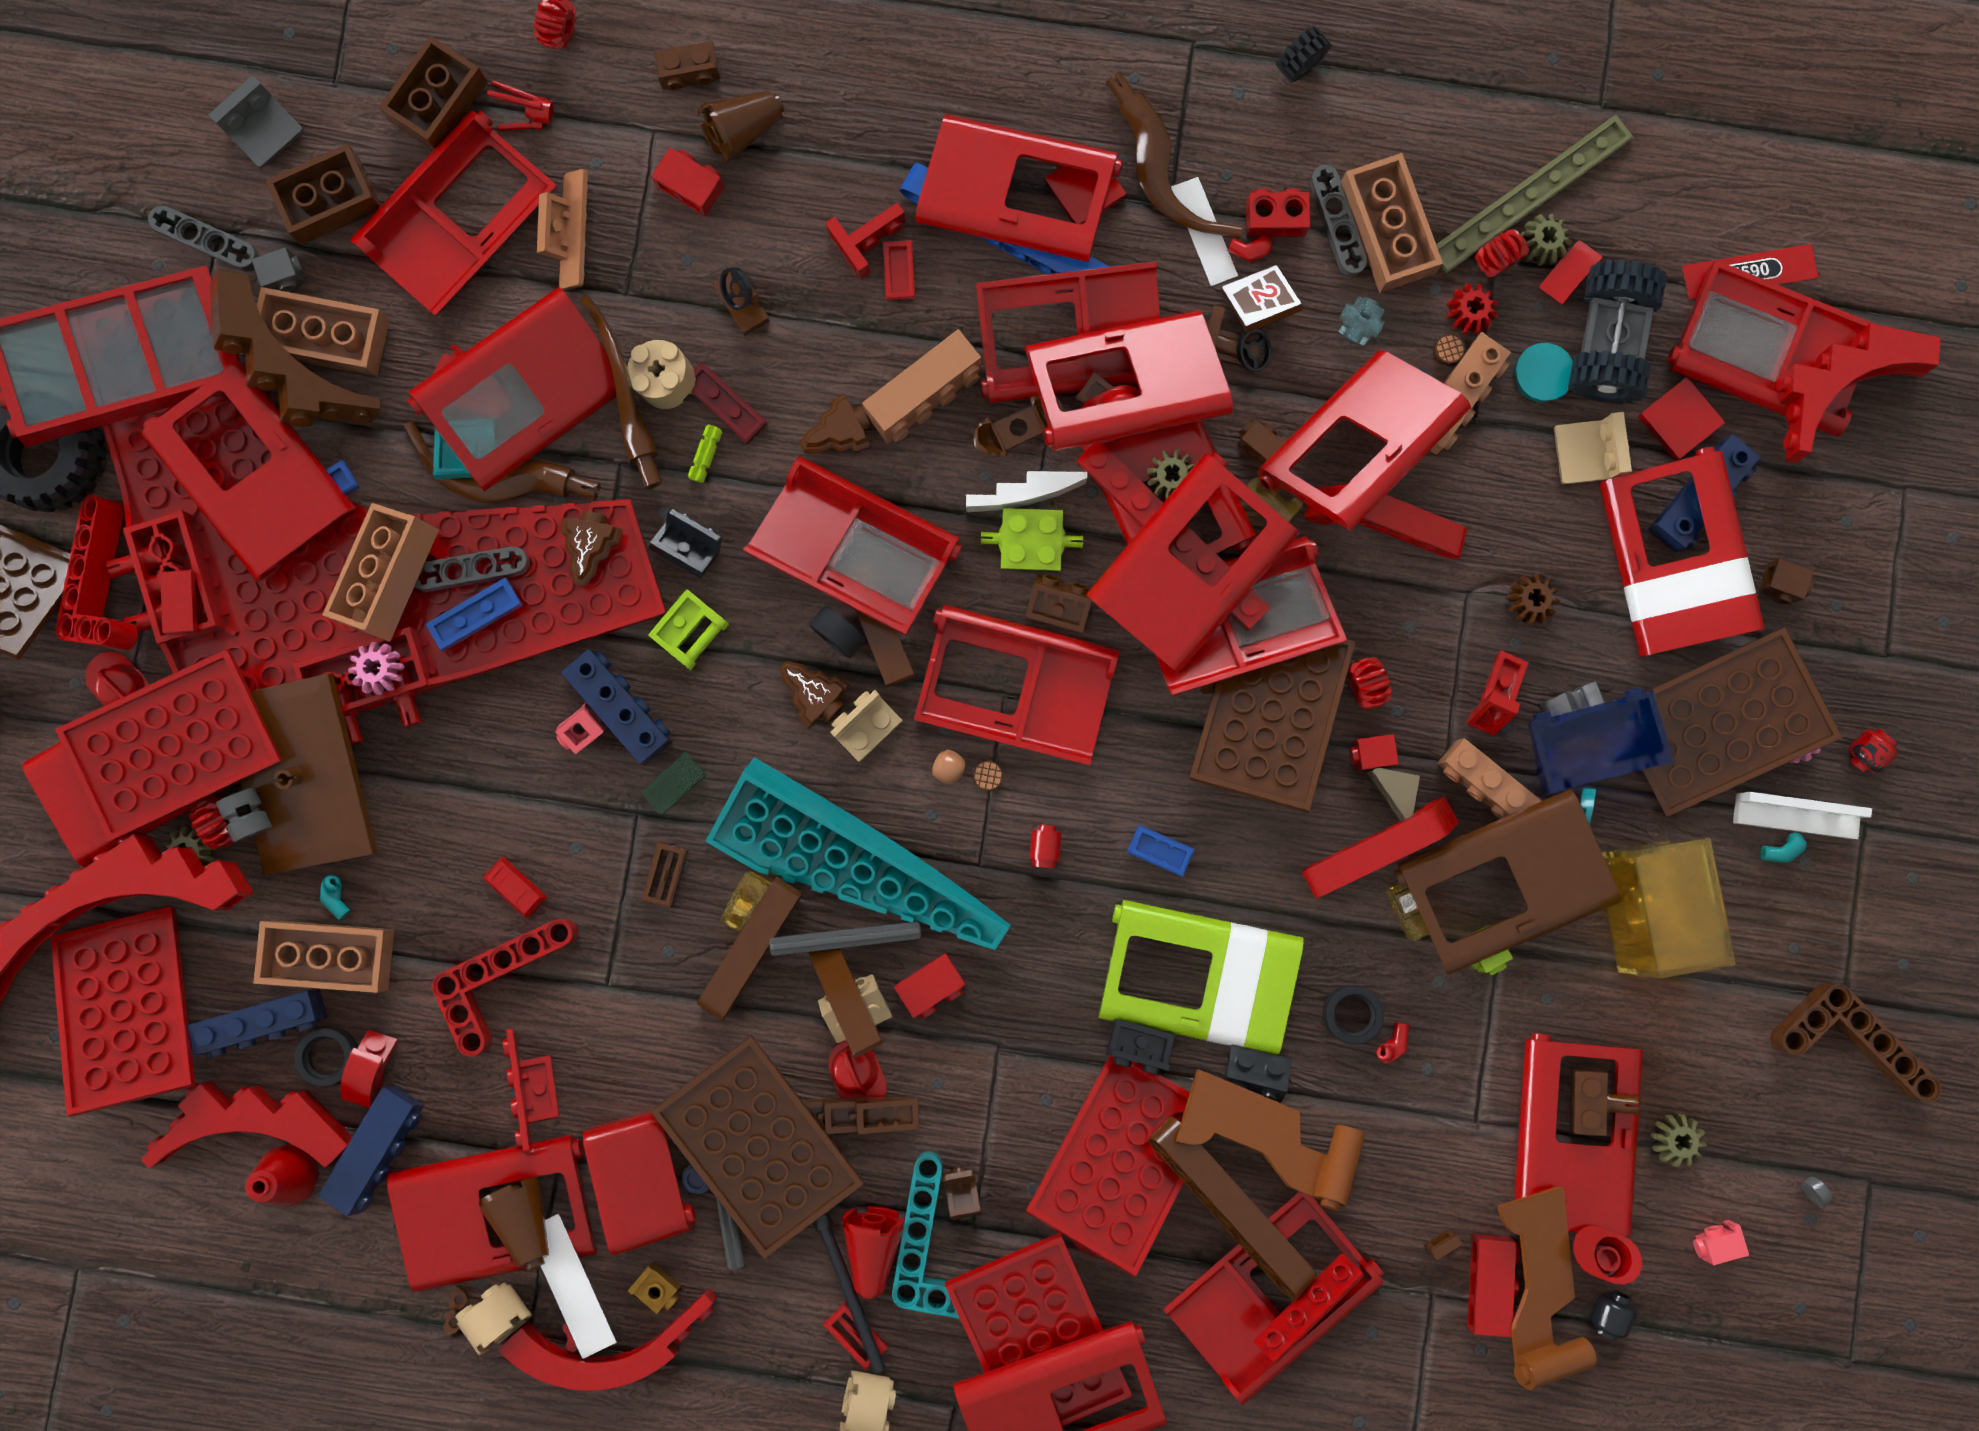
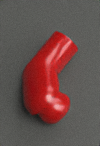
(1253, 250)
(1396, 1045)

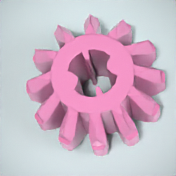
(364, 667)

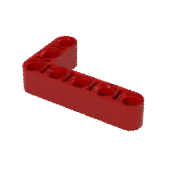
(1405, 524)
(88, 579)
(1383, 848)
(493, 970)

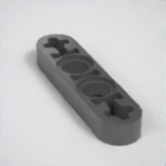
(1341, 220)
(203, 240)
(469, 565)

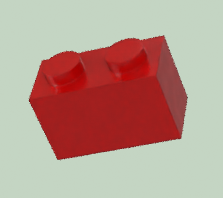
(688, 181)
(930, 986)

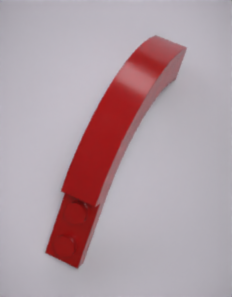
(568, 1370)

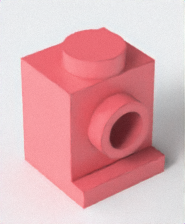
(576, 740)
(1721, 1243)

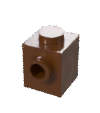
(1786, 582)

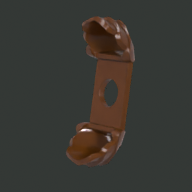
(996, 438)

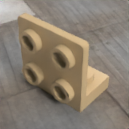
(1593, 450)
(865, 725)

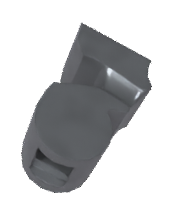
(1578, 699)

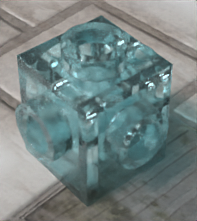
(1355, 327)

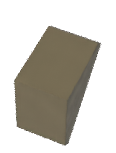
(1397, 789)

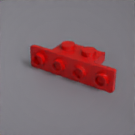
(534, 1090)
(1308, 1308)

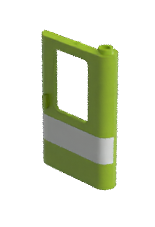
(1246, 983)

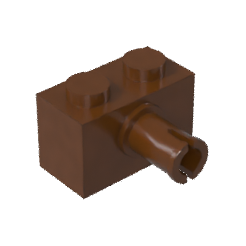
(1592, 1102)

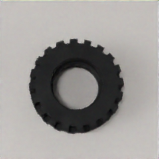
(64, 482)

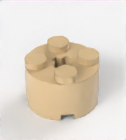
(661, 373)
(493, 1318)
(867, 1402)

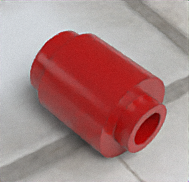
(1045, 846)

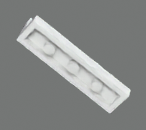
(1799, 815)

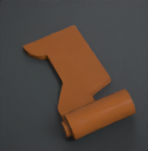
(1275, 1132)
(1548, 1288)

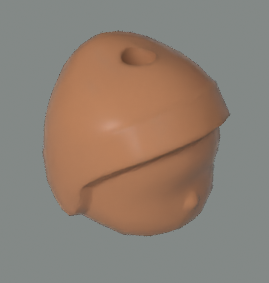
(948, 767)

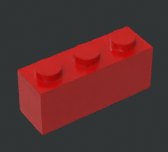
(1492, 1285)

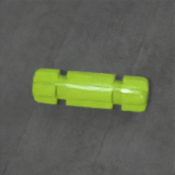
(705, 454)

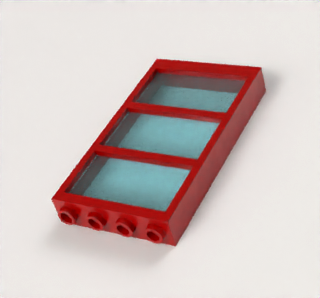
(108, 356)

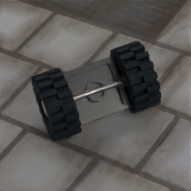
(1617, 331)

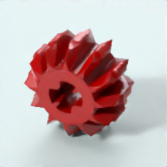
(554, 23)
(1501, 253)
(1479, 301)
(1369, 683)
(209, 824)

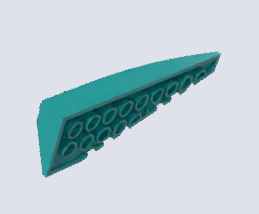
(810, 841)

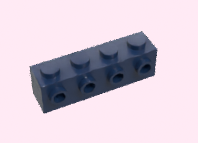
(1682, 517)
(617, 707)
(261, 1020)
(371, 1151)

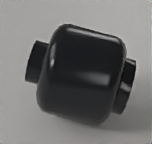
(1613, 1315)

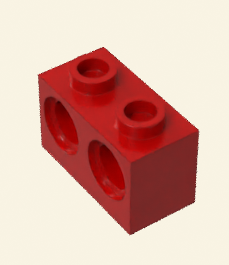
(1278, 222)

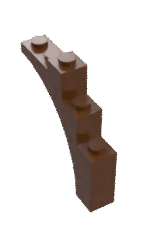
(269, 366)

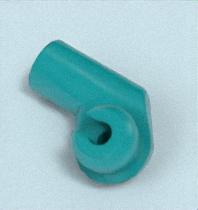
(1792, 849)
(331, 897)

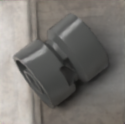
(247, 825)

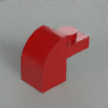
(365, 1068)

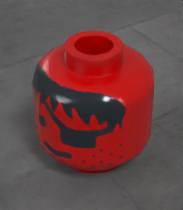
(1873, 751)

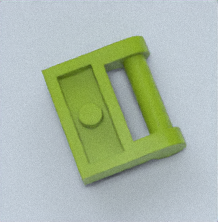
(681, 622)

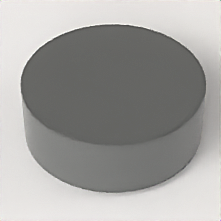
(1817, 1191)

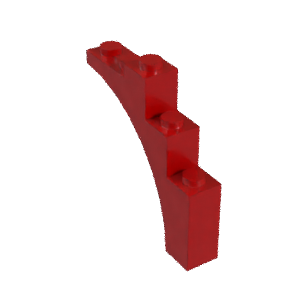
(1873, 353)
(209, 1111)

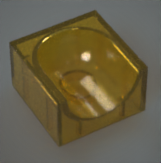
(1669, 909)

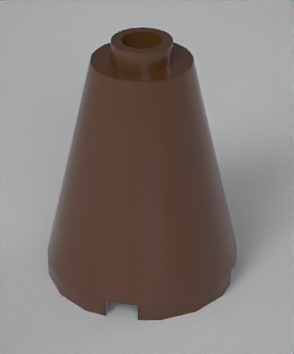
(739, 121)
(519, 1221)

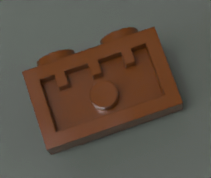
(687, 66)
(1059, 603)

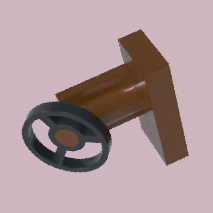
(740, 300)
(1237, 348)

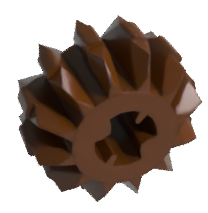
(1539, 592)

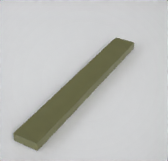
(1533, 193)

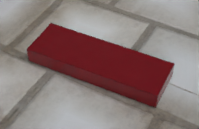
(727, 404)

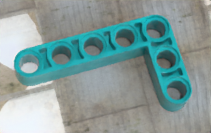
(919, 1245)

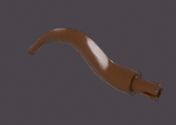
(1153, 159)
(635, 434)
(529, 477)

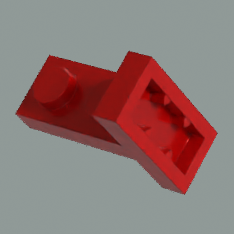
(865, 237)
(1499, 697)

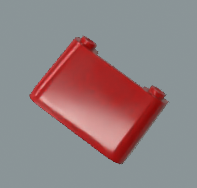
(635, 1183)

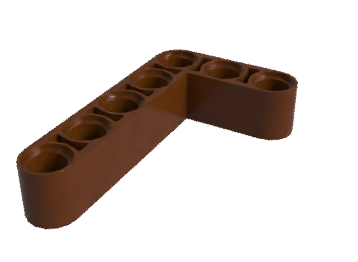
(1861, 1035)

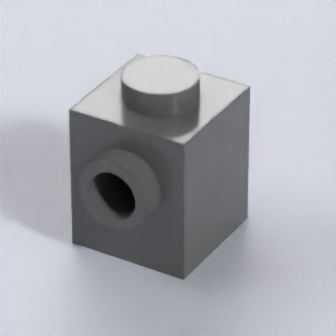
(279, 270)

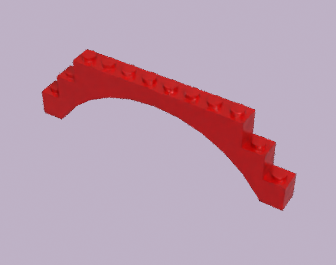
(125, 871)

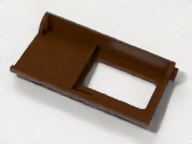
(1551, 861)

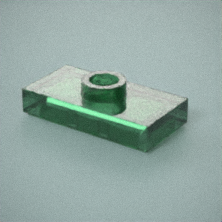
(673, 783)

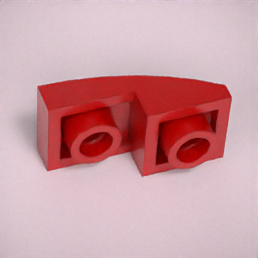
(1570, 272)

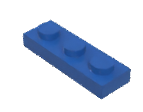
(474, 614)

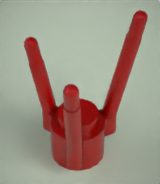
(538, 109)

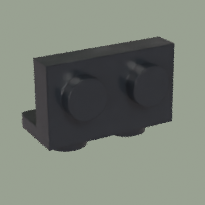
(686, 543)
(1141, 1046)
(1258, 1072)

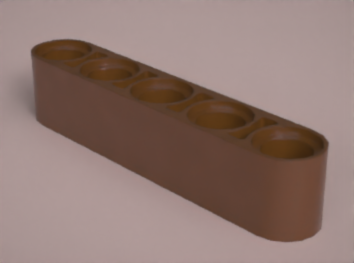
(749, 948)

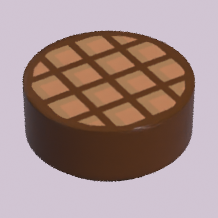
(1449, 349)
(987, 775)

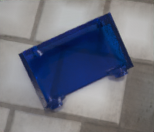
(1599, 741)

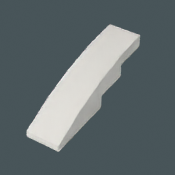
(1038, 487)

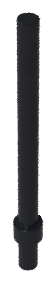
(824, 1225)

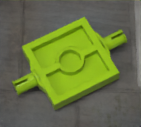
(1031, 539)

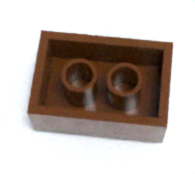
(433, 93)
(323, 194)

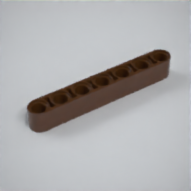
(1234, 1210)

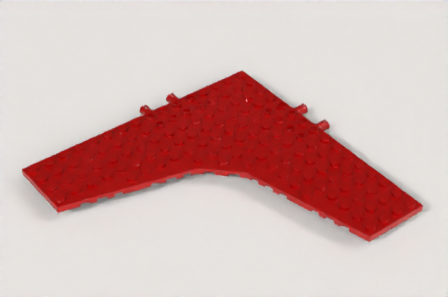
(279, 622)

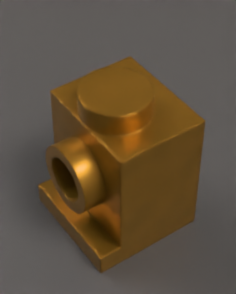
(656, 1277)

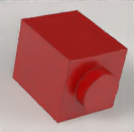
(1374, 752)

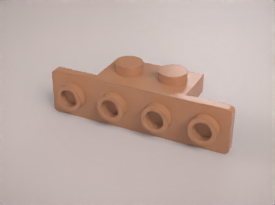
(564, 227)

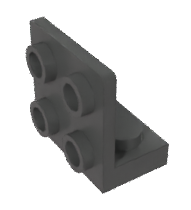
(256, 122)

